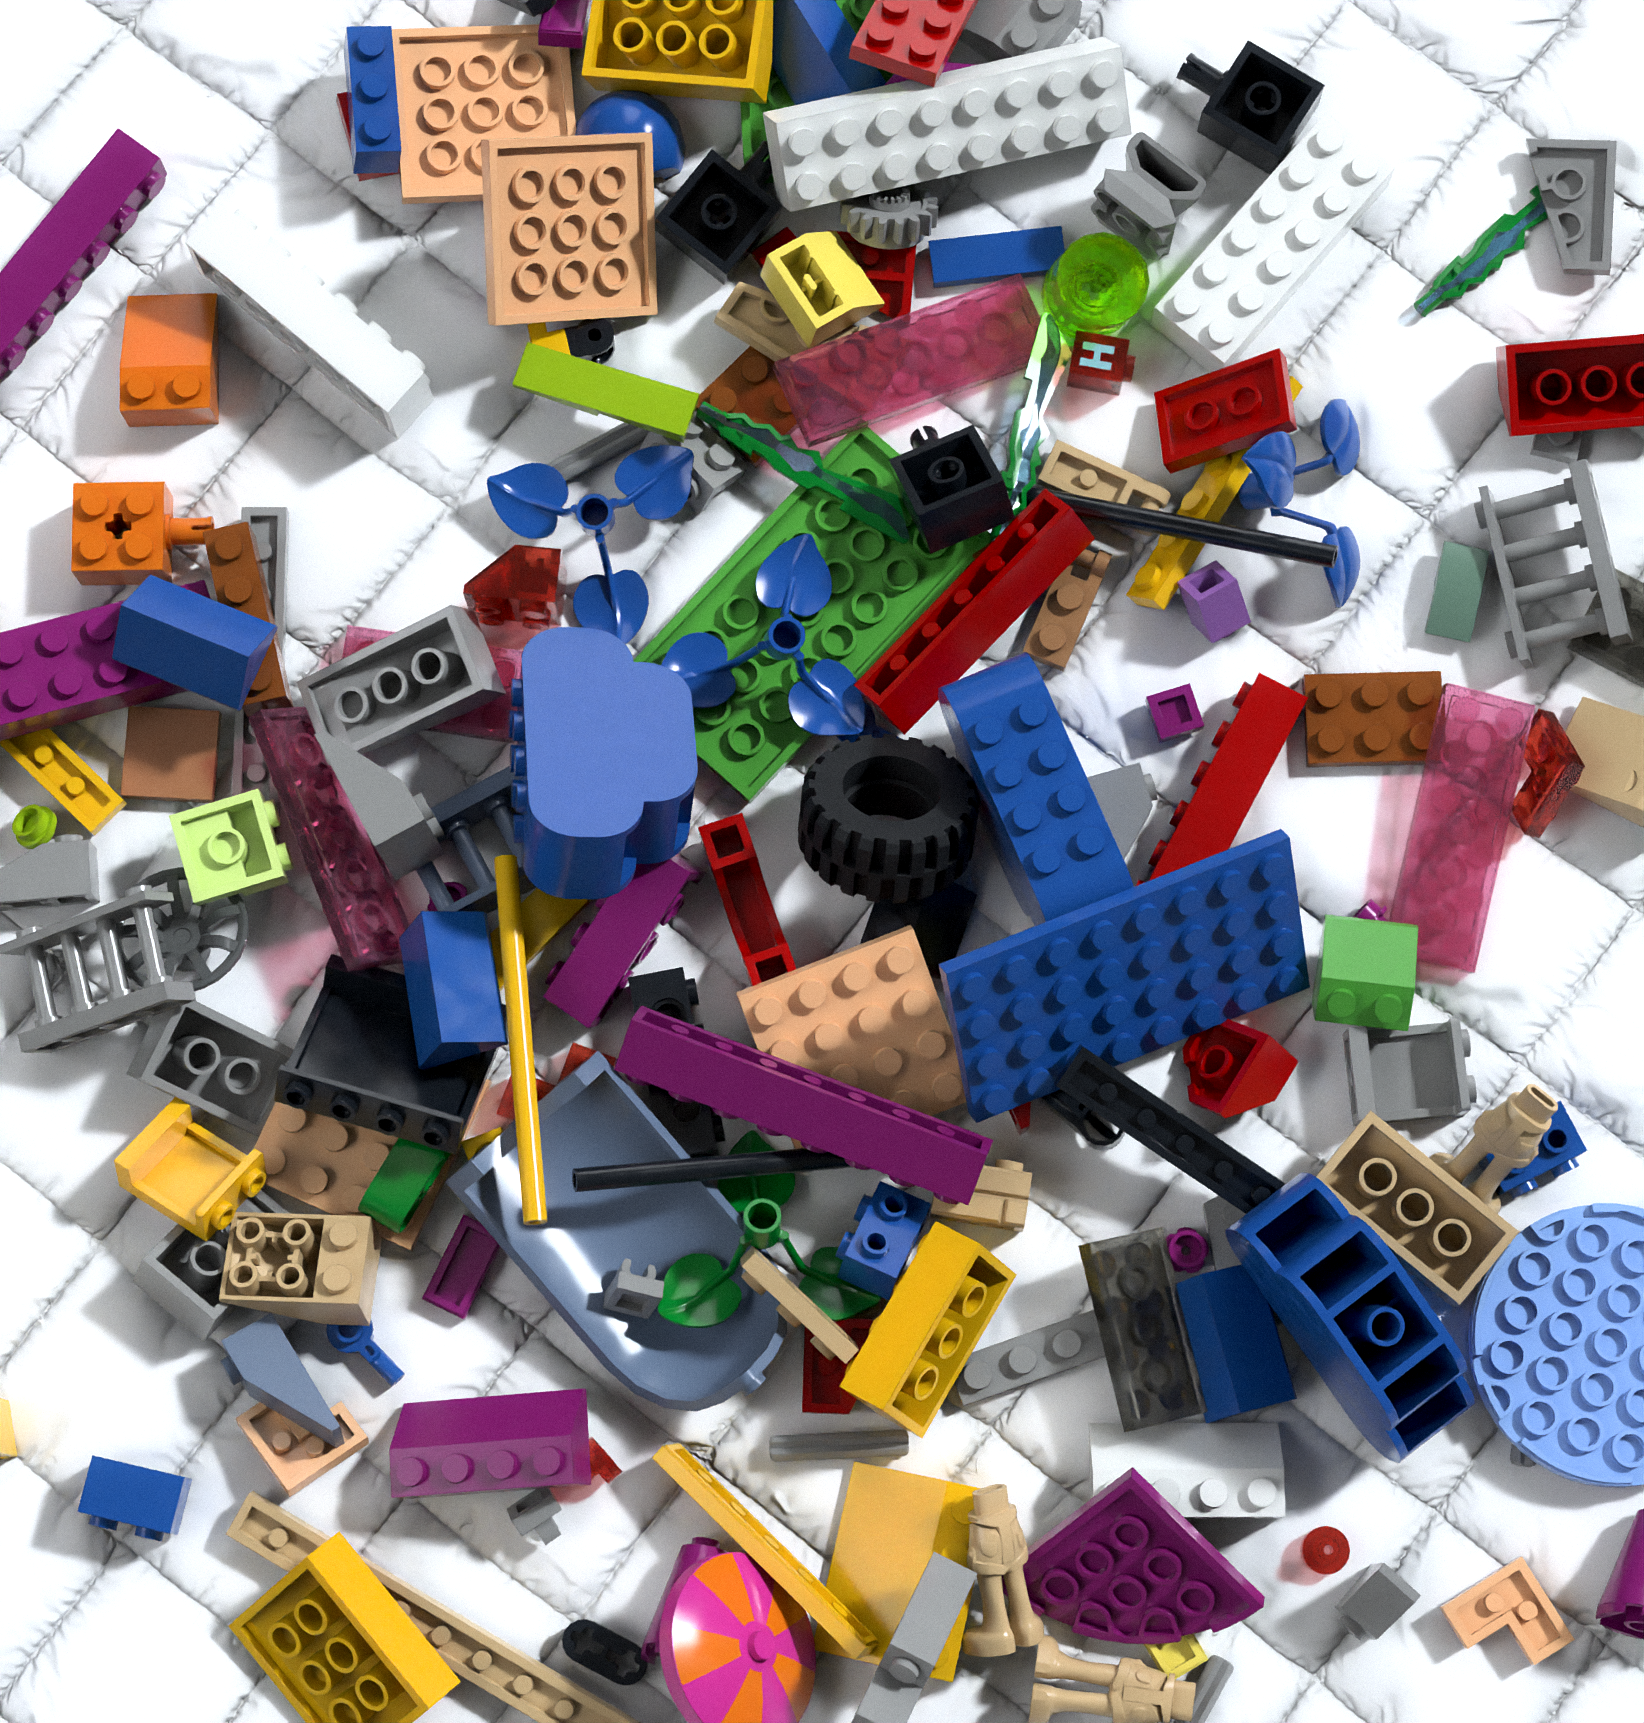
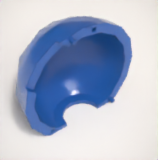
(634, 113)

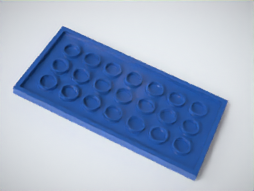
(1127, 973)

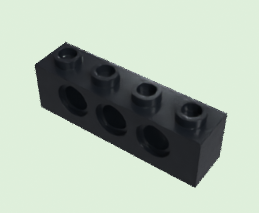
(672, 991)

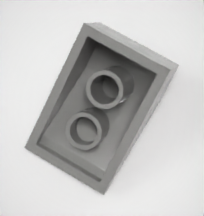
(1019, 26)
(396, 821)
(212, 1064)
(188, 1272)

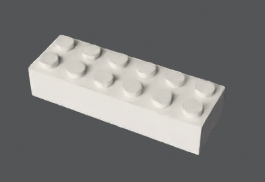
(1272, 245)
(310, 319)

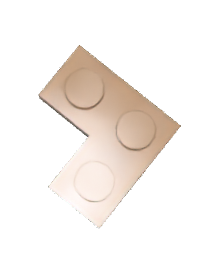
(293, 1452)
(1509, 1599)

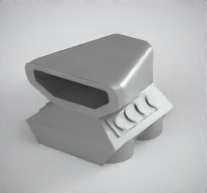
(1146, 196)

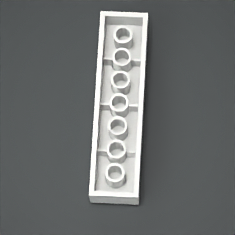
(960, 125)

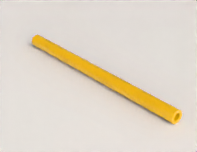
(520, 1041)

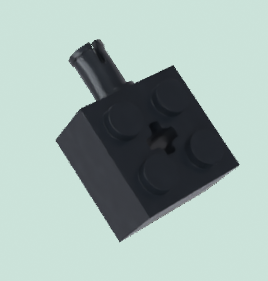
(1236, 95)
(718, 188)
(951, 487)

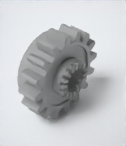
(890, 217)

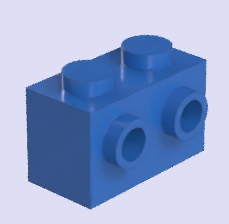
(1555, 1153)
(883, 1239)
(135, 1497)

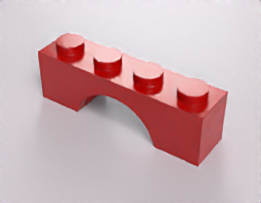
(746, 899)

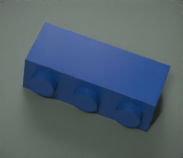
(372, 99)

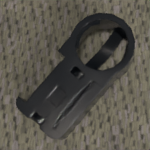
(1076, 1114)

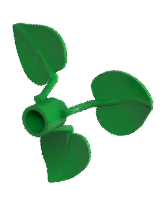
(702, 1294)

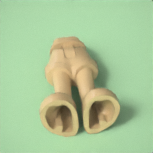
(1508, 1133)
(996, 1550)
(1134, 1692)

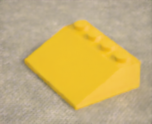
(681, 48)
(883, 1546)
(342, 1643)

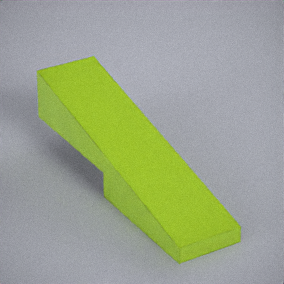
(606, 391)

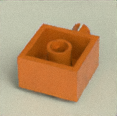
(145, 548)

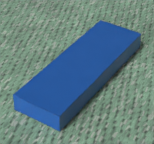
(994, 256)

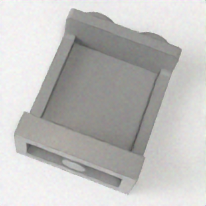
(1409, 1072)

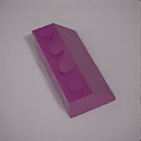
(491, 1444)

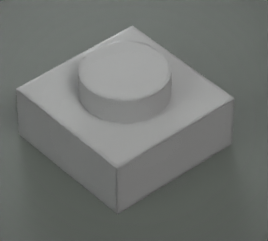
(1557, 446)

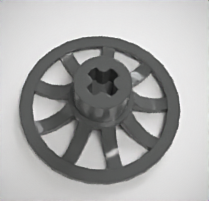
(186, 935)

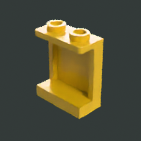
(189, 1171)

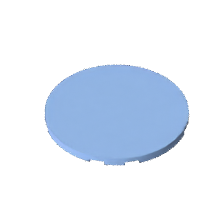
(1564, 1343)

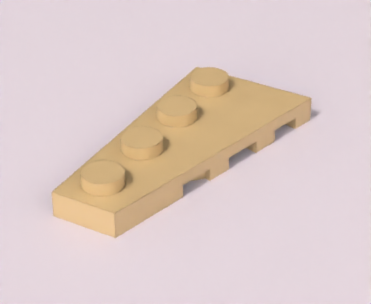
(761, 323)

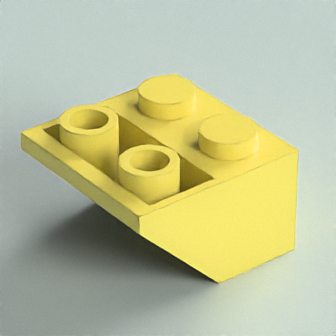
(819, 285)

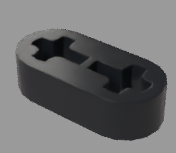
(599, 1663)

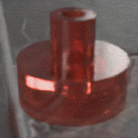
(602, 1463)
(1313, 1550)

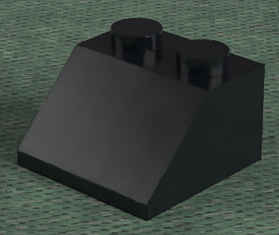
(936, 920)

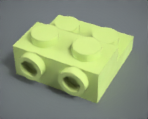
(231, 847)

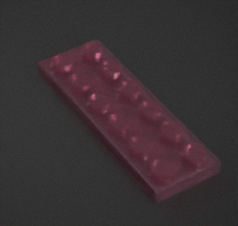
(910, 360)
(1461, 823)
(334, 844)

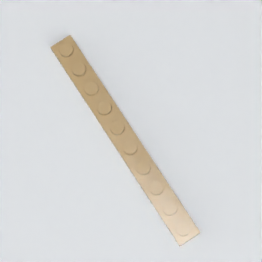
(459, 1642)

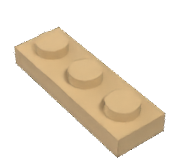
(796, 1306)

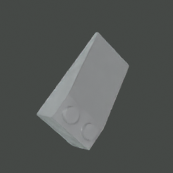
(404, 682)

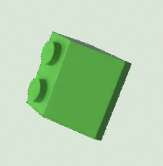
(1365, 973)

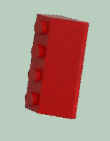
(1572, 384)

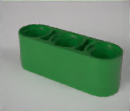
(402, 1183)

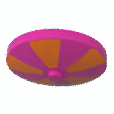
(736, 1645)

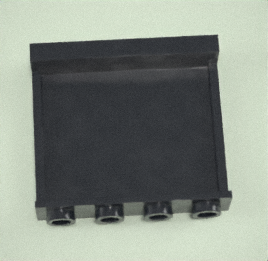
(363, 1065)

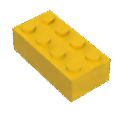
(928, 1329)

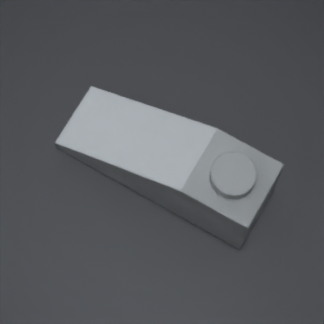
(51, 875)

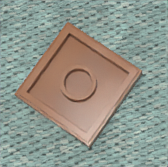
(171, 754)

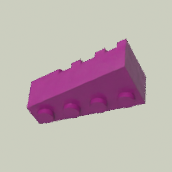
(618, 937)

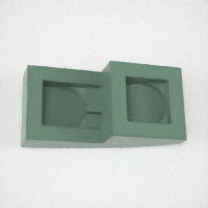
(1457, 591)

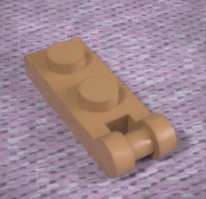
(1066, 611)

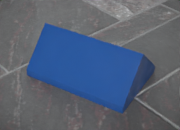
(814, 50)
(191, 641)
(452, 986)
(1234, 1343)

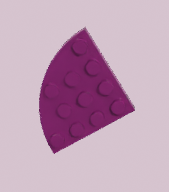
(1134, 1571)

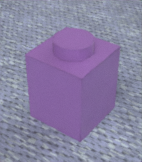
(1214, 601)

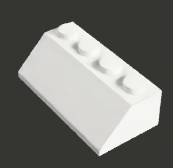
(1197, 1466)

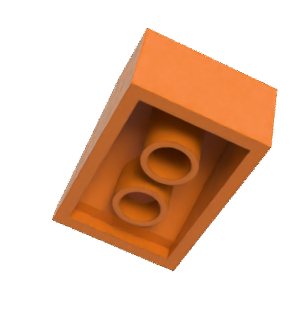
(170, 360)

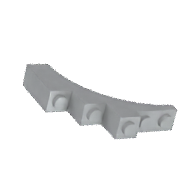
(916, 1642)

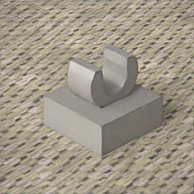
(634, 1293)
(536, 1512)

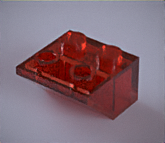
(520, 586)

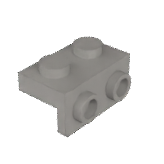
(714, 462)

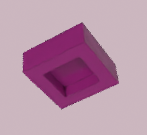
(1174, 713)

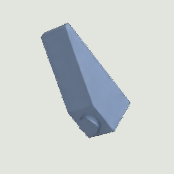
(276, 1377)

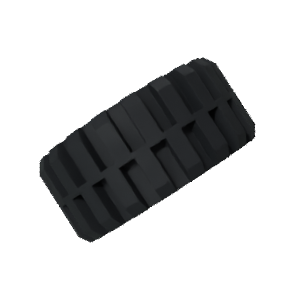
(882, 855)

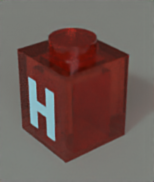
(1100, 363)

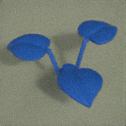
(651, 478)
(1272, 486)
(799, 583)

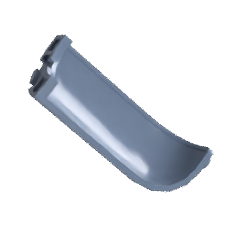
(575, 1255)

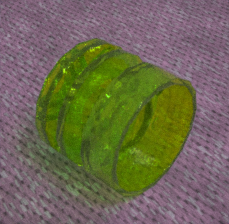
(1113, 272)

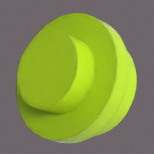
(34, 826)

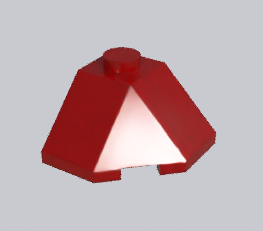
(1235, 1068)

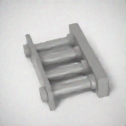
(1597, 576)
(124, 1004)

